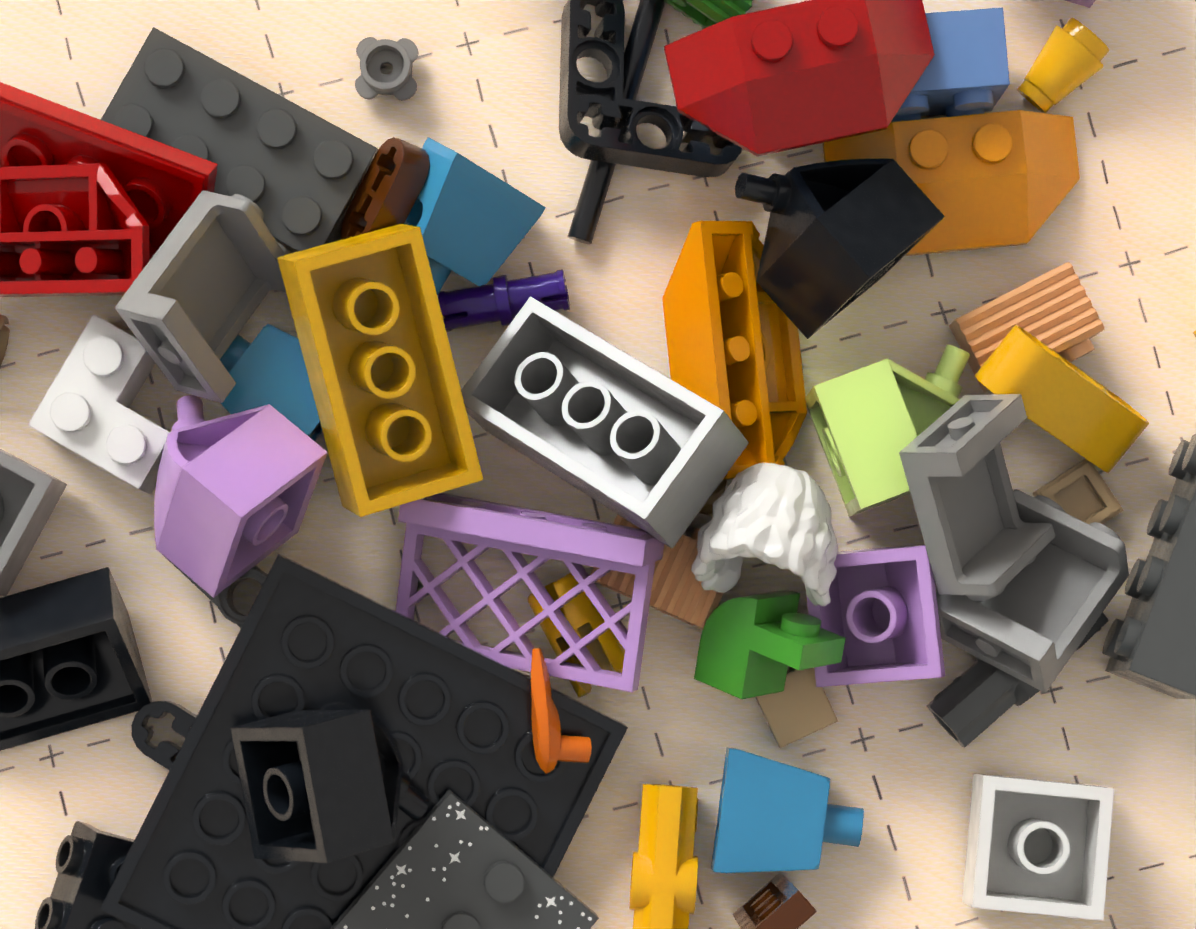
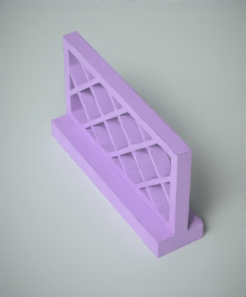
(542, 535)

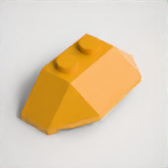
(984, 172)
(734, 340)

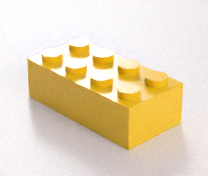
(380, 368)

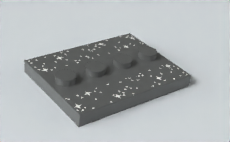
(463, 876)

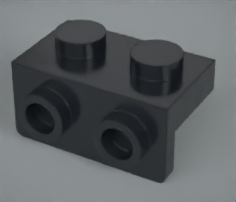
(86, 870)

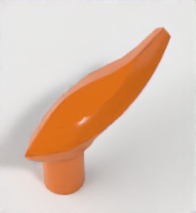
(546, 729)

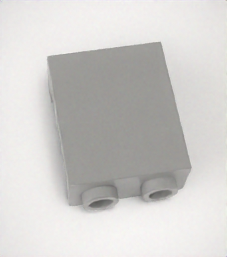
(203, 291)
(968, 498)
(1047, 604)

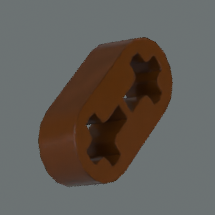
(387, 188)

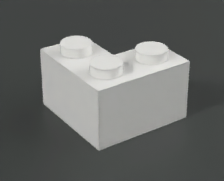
(91, 405)

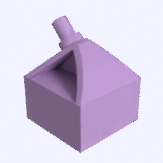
(231, 490)

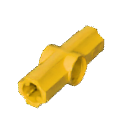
(664, 866)

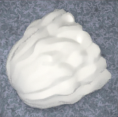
(773, 517)

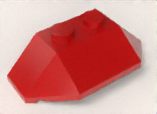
(801, 71)
(68, 232)

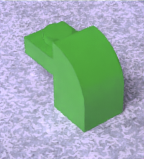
(756, 639)

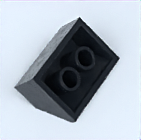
(67, 659)

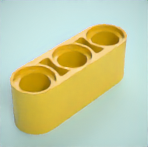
(1063, 399)

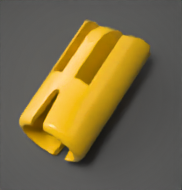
(583, 619)

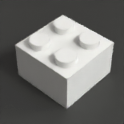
(1038, 846)

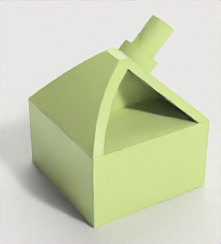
(875, 415)

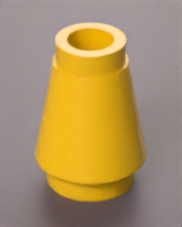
(1063, 65)

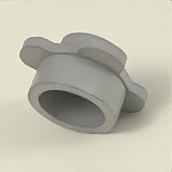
(373, 55)

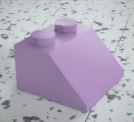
(886, 613)

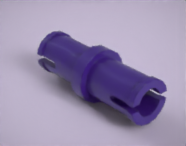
(502, 299)

